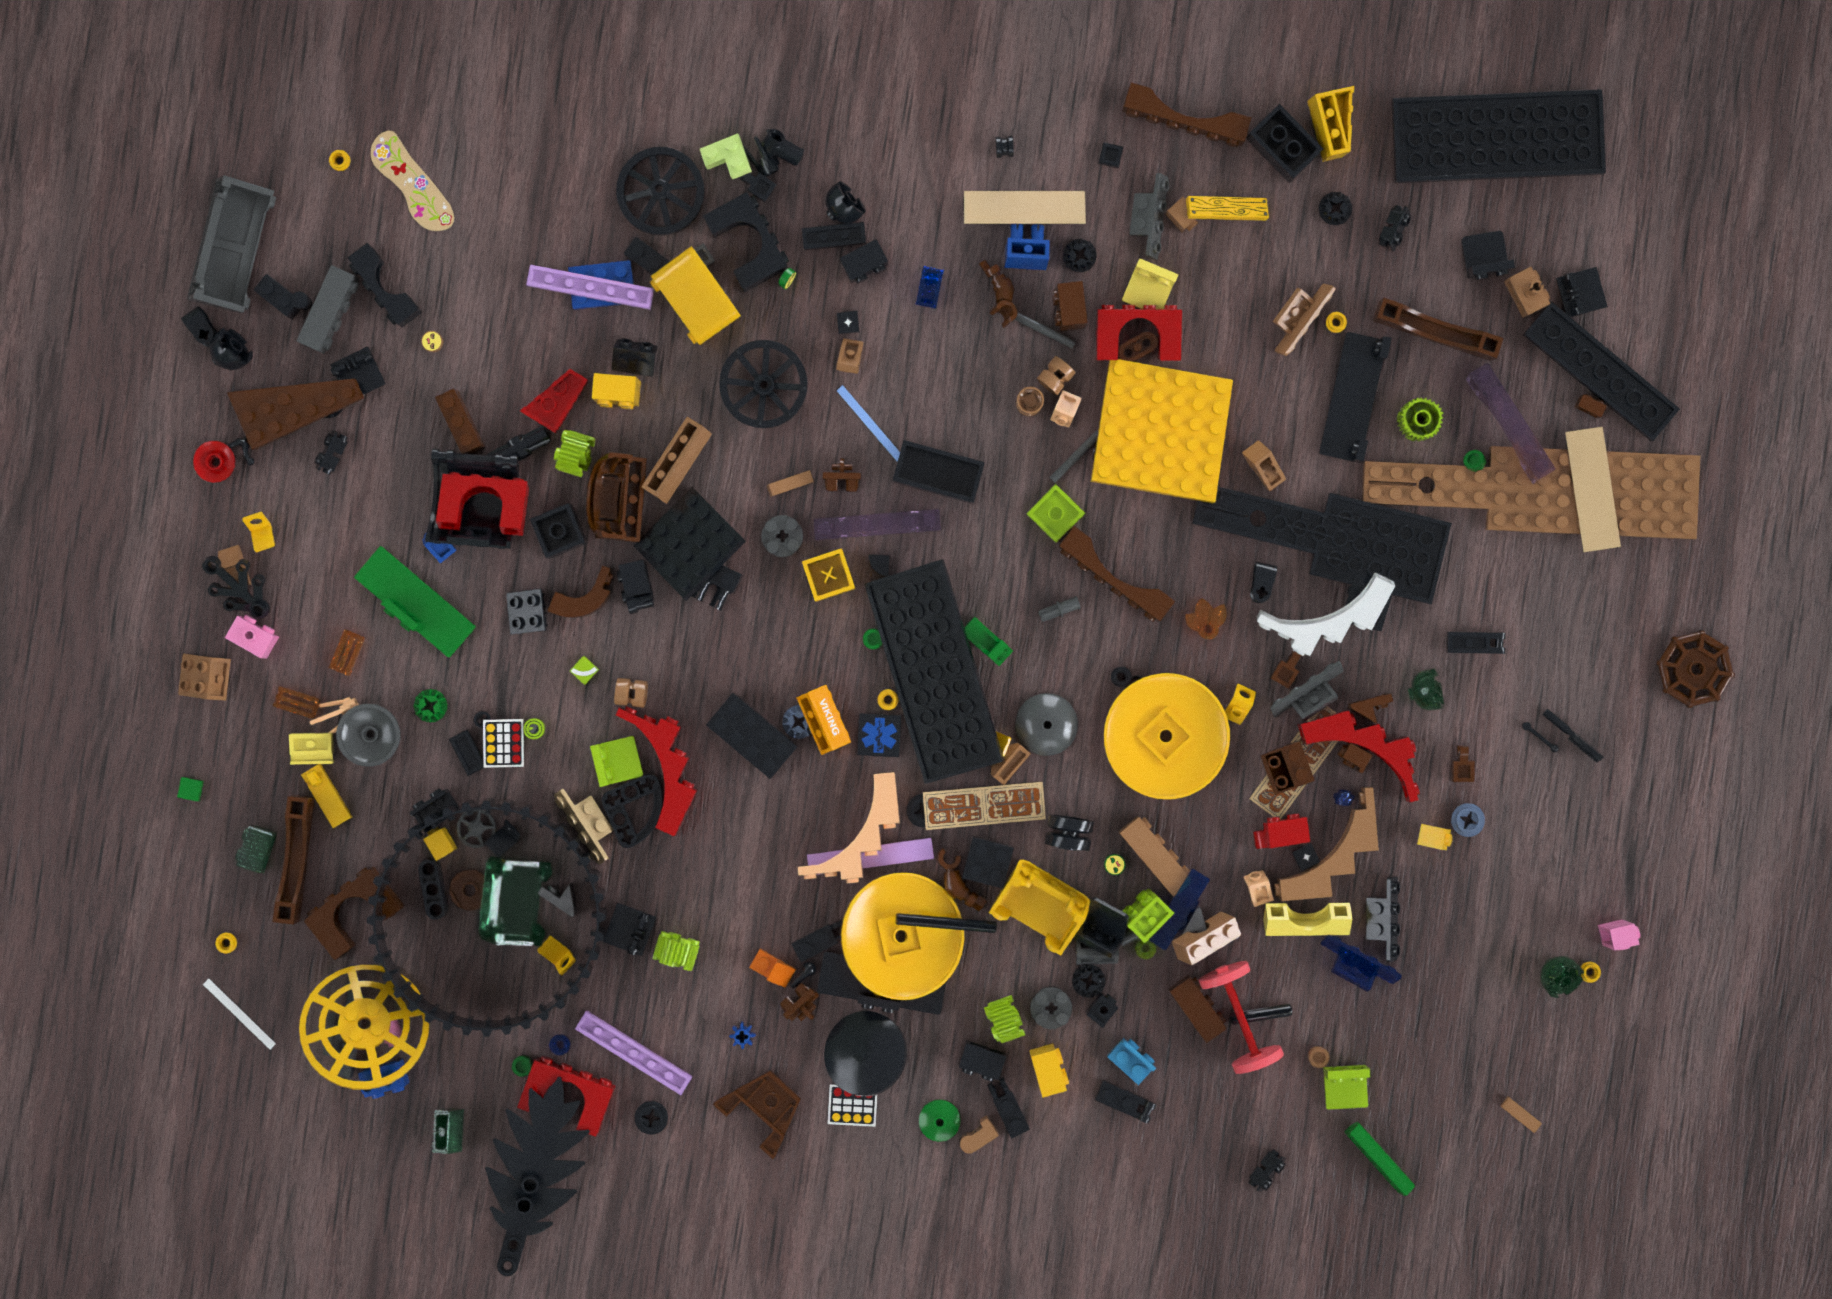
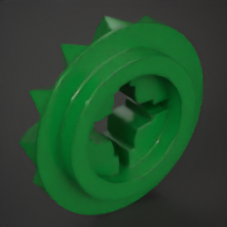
(439, 708)

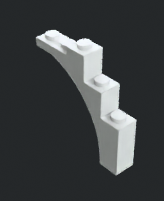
(1362, 610)

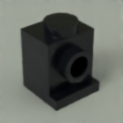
(1094, 1009)

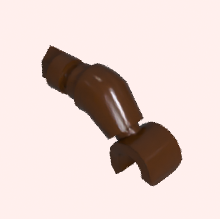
(1004, 293)
(955, 886)

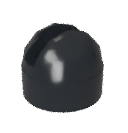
(478, 715)

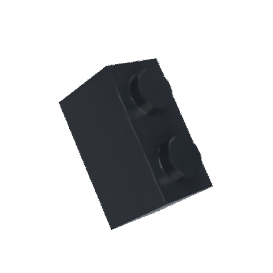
(864, 261)
(982, 1061)

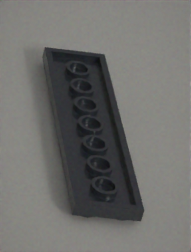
(1601, 371)

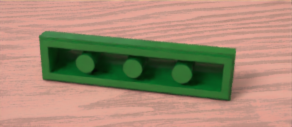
(1379, 1159)

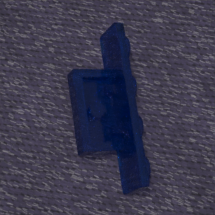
(1181, 905)
(1357, 966)

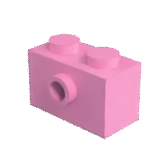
(252, 636)
(1619, 934)

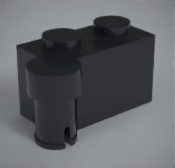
(282, 298)
(636, 585)

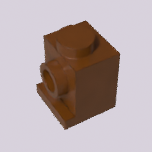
(1354, 756)

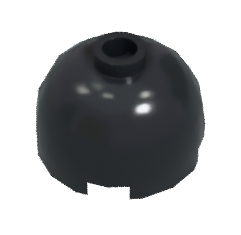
(842, 204)
(229, 350)

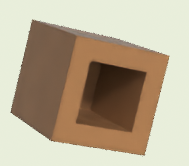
(1179, 216)

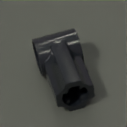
(776, 144)

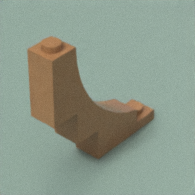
(1358, 837)

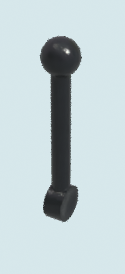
(1527, 726)

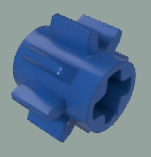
(738, 1038)

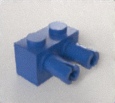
(1027, 253)
(385, 1069)

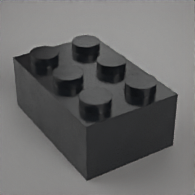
(1284, 143)

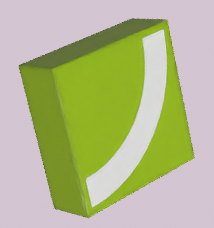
(584, 670)

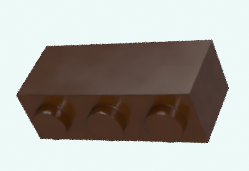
(460, 422)
(1198, 1008)

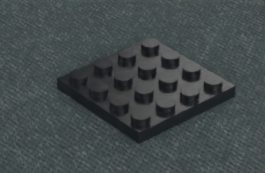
(689, 543)

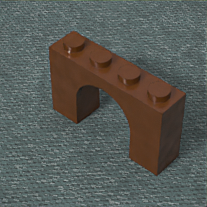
(325, 920)

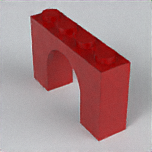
(1166, 320)
(457, 489)
(596, 1092)

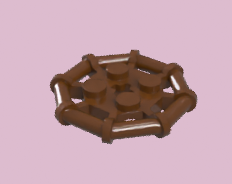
(1697, 681)

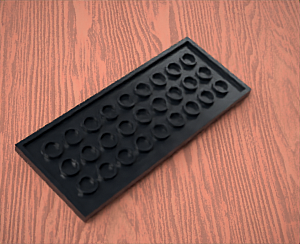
(1498, 136)
(934, 671)

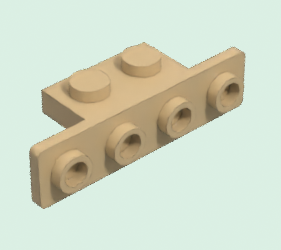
(588, 822)

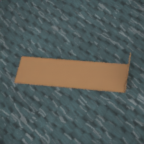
(790, 483)
(1521, 1114)

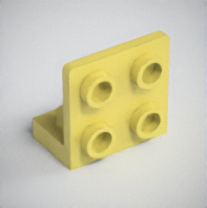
(1149, 285)

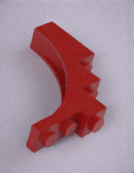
(1371, 737)
(677, 794)

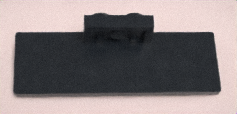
(839, 981)

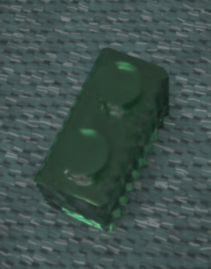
(256, 848)
(448, 1130)

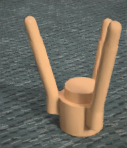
(348, 703)

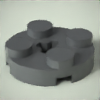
(773, 528)
(1058, 1017)

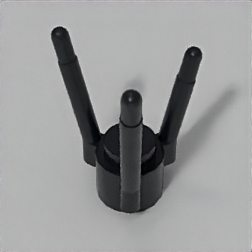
(767, 164)

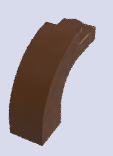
(586, 605)

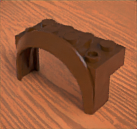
(603, 496)

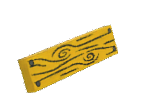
(1227, 208)

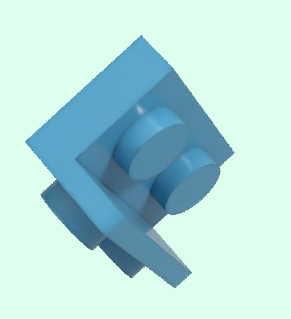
(1131, 1061)

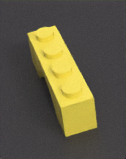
(1331, 920)

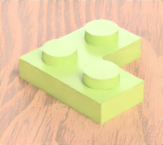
(727, 151)

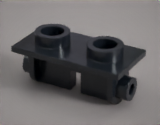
(1394, 236)
(326, 458)
(1263, 1177)

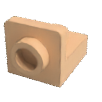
(1065, 409)
(1259, 888)

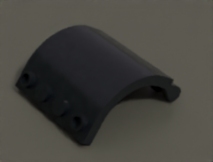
(482, 511)

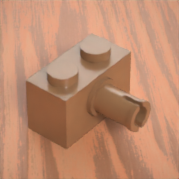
(1527, 291)

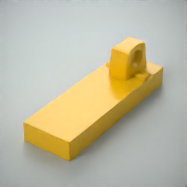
(326, 795)

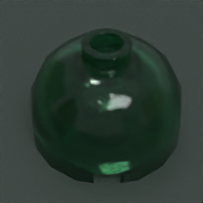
(1426, 690)
(1560, 976)

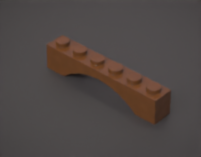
(1144, 103)
(1460, 338)
(1151, 601)
(291, 888)

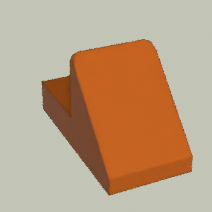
(772, 968)

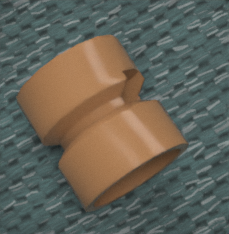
(1050, 380)
(1029, 401)
(623, 692)

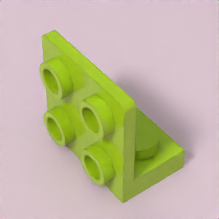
(616, 761)
(1147, 914)
(1346, 1086)

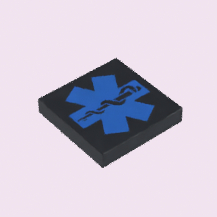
(879, 735)

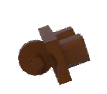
(831, 478)
(801, 1007)

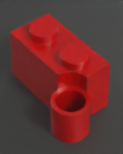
(1282, 832)

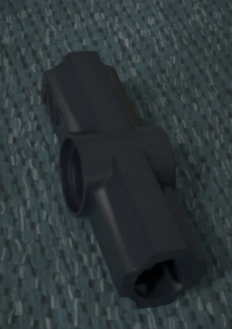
(524, 444)

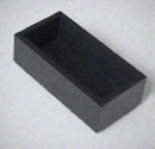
(938, 472)
(752, 735)

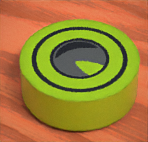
(534, 728)

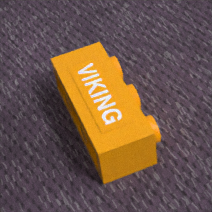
(823, 719)

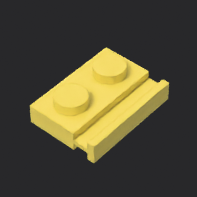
(311, 748)

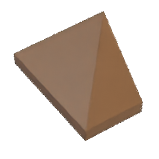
(1013, 759)

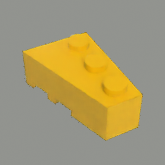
(1332, 121)

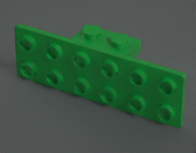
(414, 602)

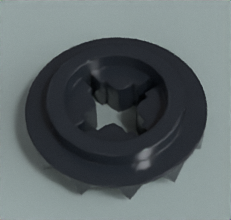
(1335, 218)
(1081, 265)
(913, 806)
(1083, 972)
(643, 1123)

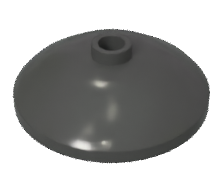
(1032, 717)
(354, 738)

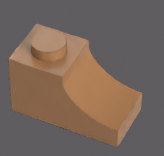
(1264, 465)

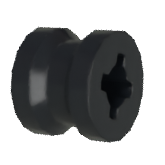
(1004, 146)

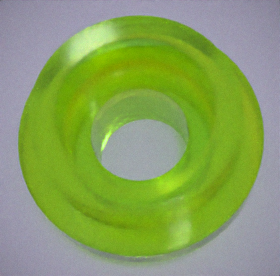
(1145, 955)

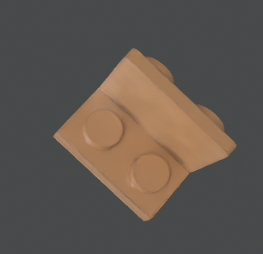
(204, 677)

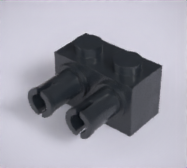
(727, 583)

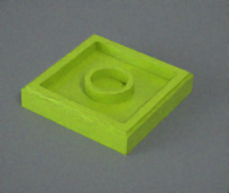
(1055, 513)

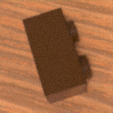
(1590, 406)

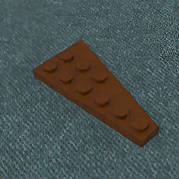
(278, 411)

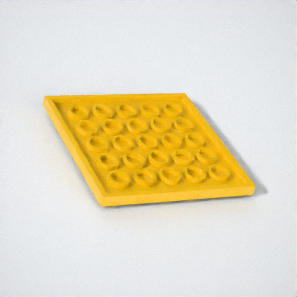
(1162, 430)

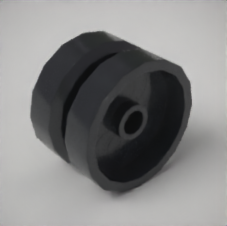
(1068, 835)

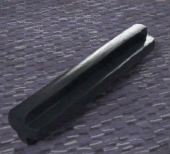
(1264, 1013)

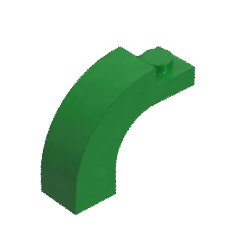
(987, 641)

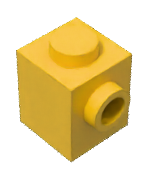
(1434, 837)
(439, 843)

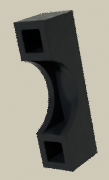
(369, 264)

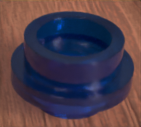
(1343, 797)
(553, 1044)

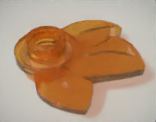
(1205, 616)

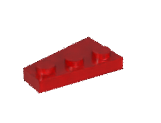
(556, 401)

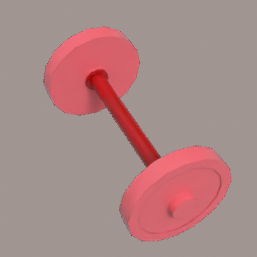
(1257, 1057)

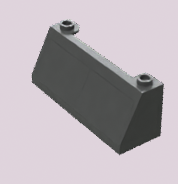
(230, 244)

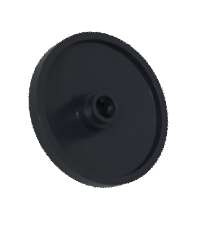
(865, 1053)

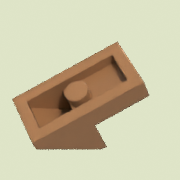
(850, 356)
(229, 558)

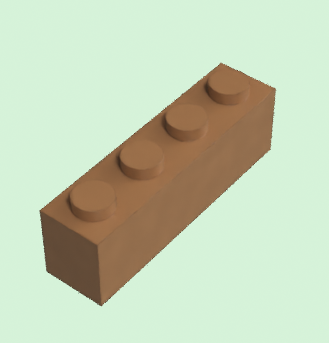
(676, 460)
(1154, 854)

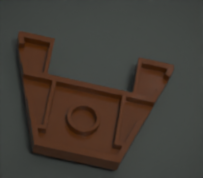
(768, 1100)

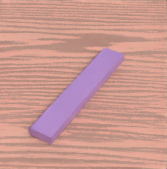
(590, 287)
(891, 854)
(633, 1052)

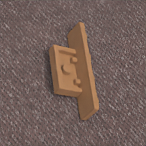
(1298, 315)

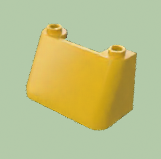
(695, 296)
(1042, 905)

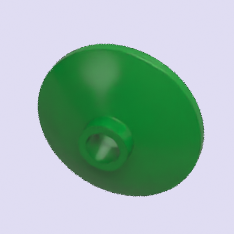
(939, 1110)

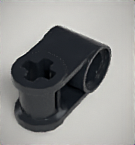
(199, 325)
(1263, 578)

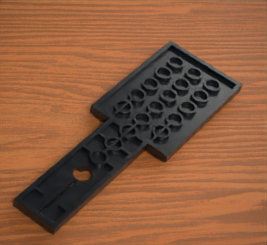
(1346, 540)

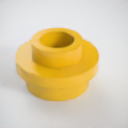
(335, 156)
(1342, 322)
(885, 706)
(220, 943)
(1595, 974)

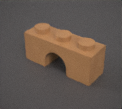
(1196, 946)

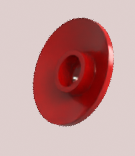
(204, 461)

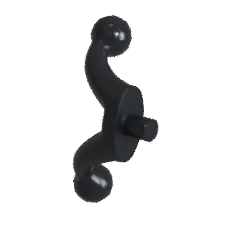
(242, 442)

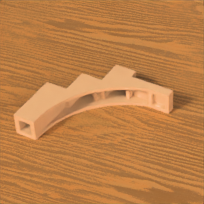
(883, 812)

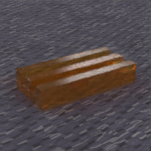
(339, 668)
(279, 697)

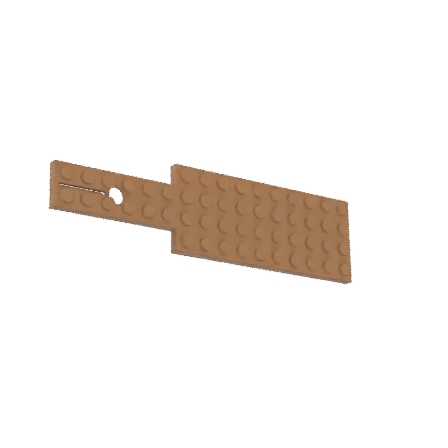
(1650, 492)

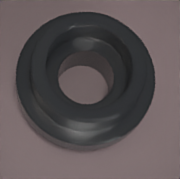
(1128, 676)

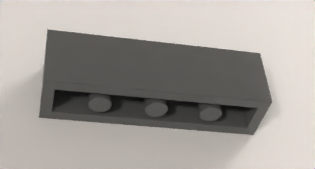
(328, 309)

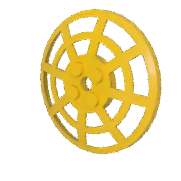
(360, 1038)

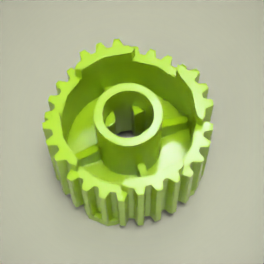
(1408, 419)
(574, 453)
(676, 951)
(1005, 1019)

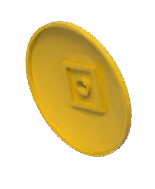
(1197, 736)
(907, 967)

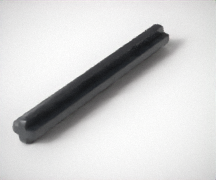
(946, 923)

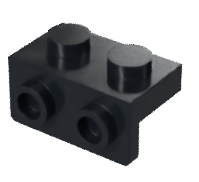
(634, 357)
(439, 800)

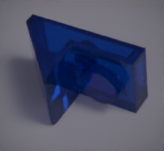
(929, 287)

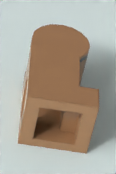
(979, 1137)

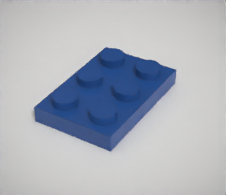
(614, 271)

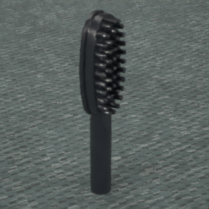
(1574, 737)

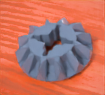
(788, 722)
(1475, 814)

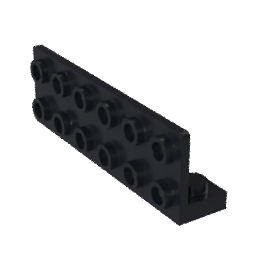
(1353, 397)

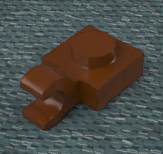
(1285, 672)
(1463, 769)

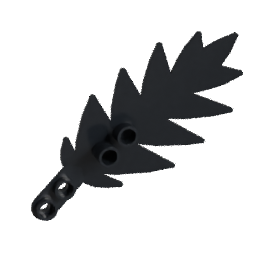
(534, 1169)

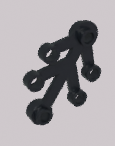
(238, 588)

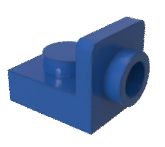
(439, 551)

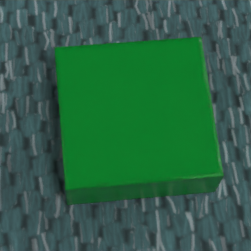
(190, 789)

